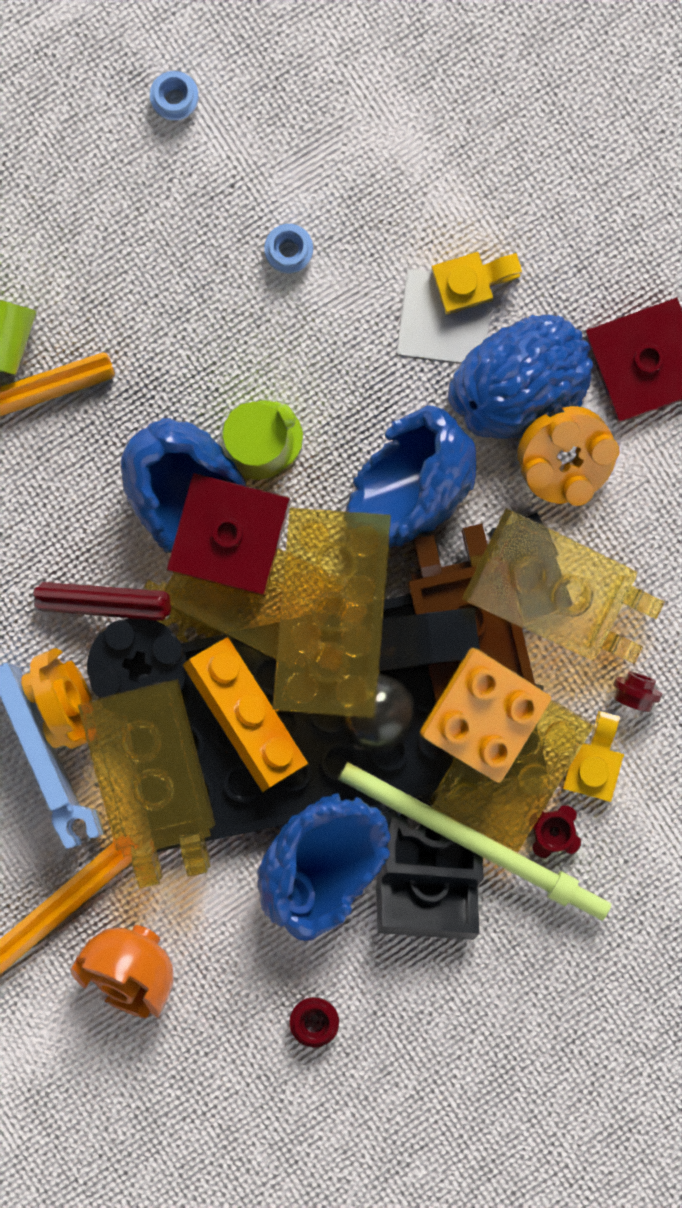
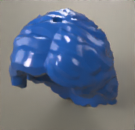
(521, 376)
(159, 472)
(417, 474)
(322, 865)

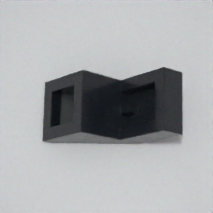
(427, 639)

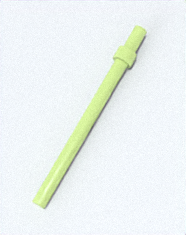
(560, 887)

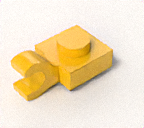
(467, 282)
(595, 765)

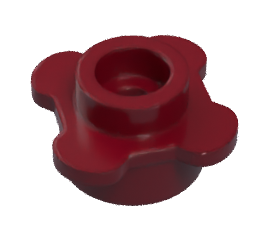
(564, 841)

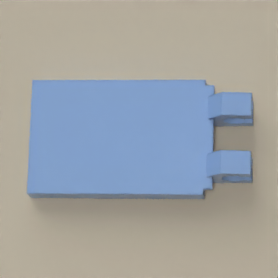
(45, 761)

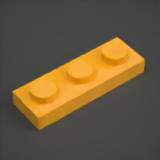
(245, 714)

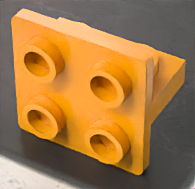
(485, 715)

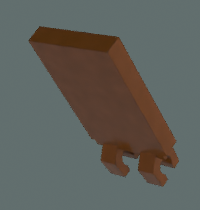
(442, 590)

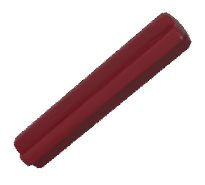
(102, 601)

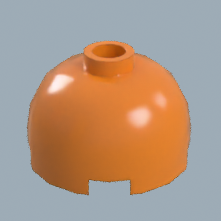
(127, 969)

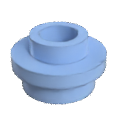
(174, 81)
(283, 234)

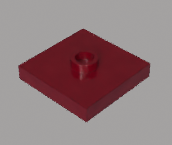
(640, 359)
(229, 534)

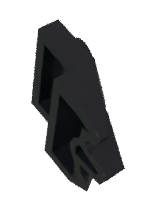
(428, 885)

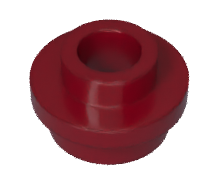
(637, 691)
(314, 1038)

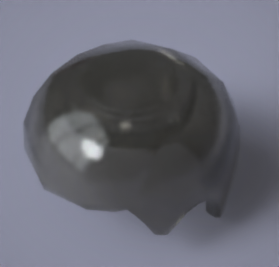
(392, 721)

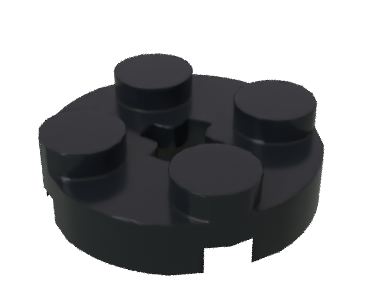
(123, 641)

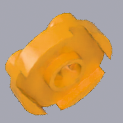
(583, 475)
(58, 692)

